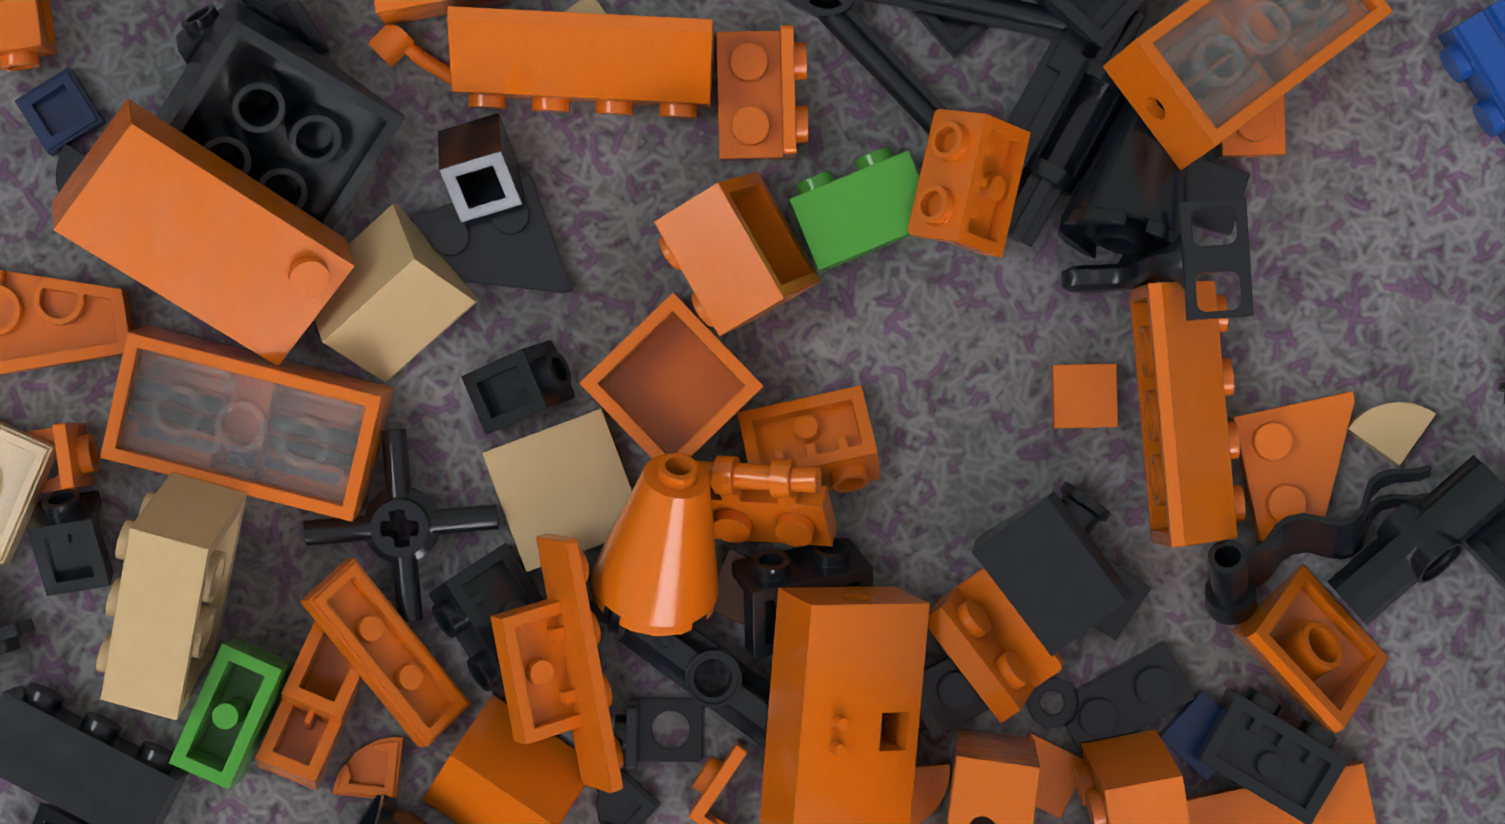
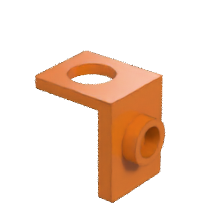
(75, 454)
(711, 782)

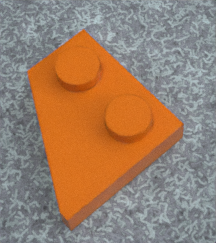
(1292, 457)

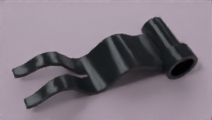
(1237, 572)

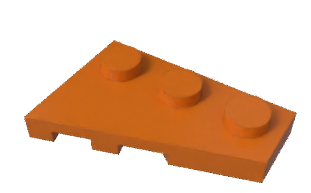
(59, 322)

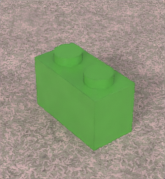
(856, 211)
(231, 712)

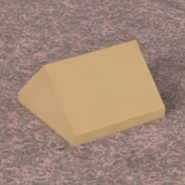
(392, 298)

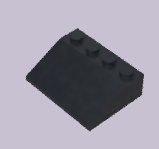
(281, 113)

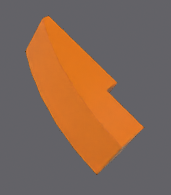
(311, 712)

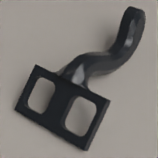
(1181, 262)

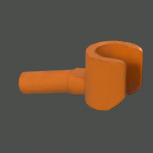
(393, 43)

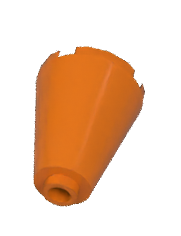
(661, 551)

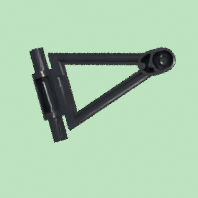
(1063, 105)

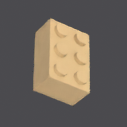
(170, 595)

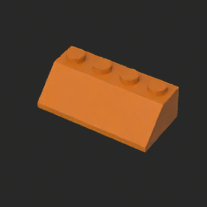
(581, 59)
(1185, 416)

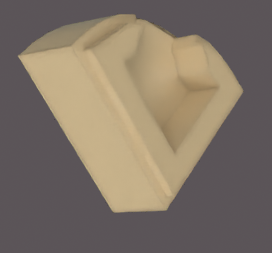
(1391, 428)

